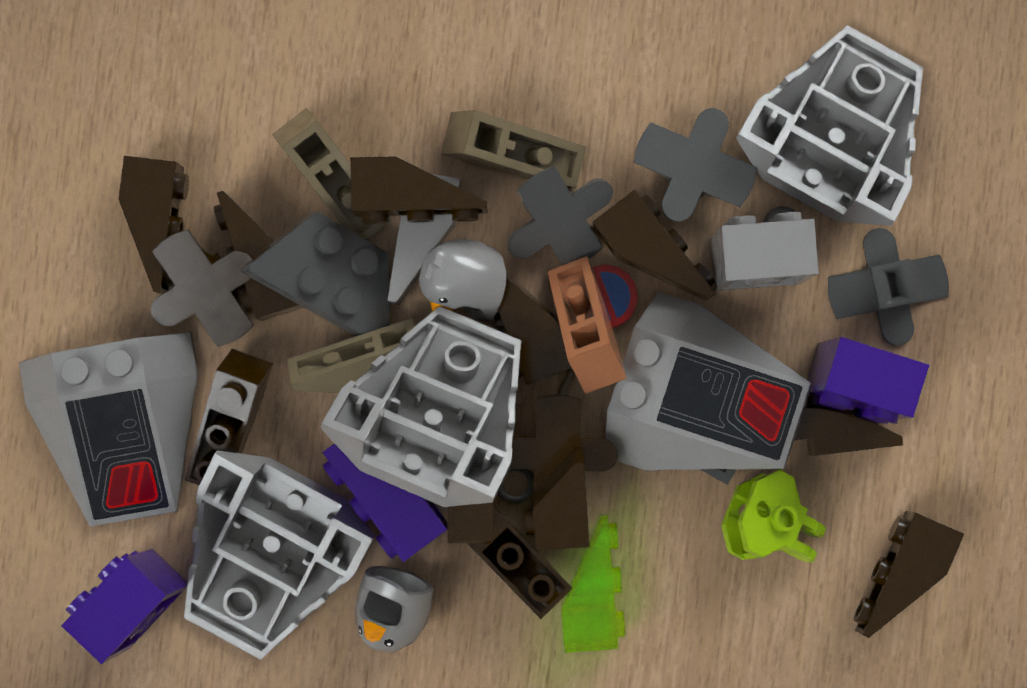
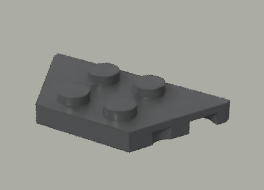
(328, 274)

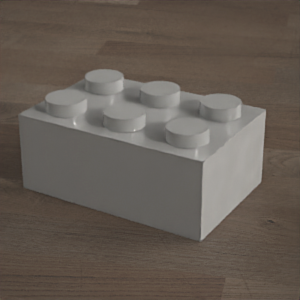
(764, 253)

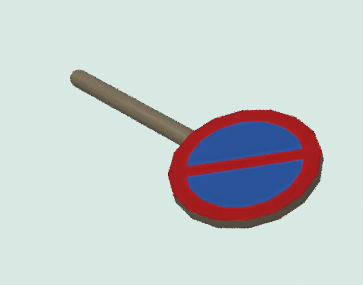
(620, 301)

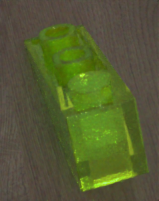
(589, 608)

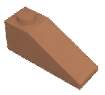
(585, 326)

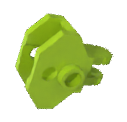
(769, 519)

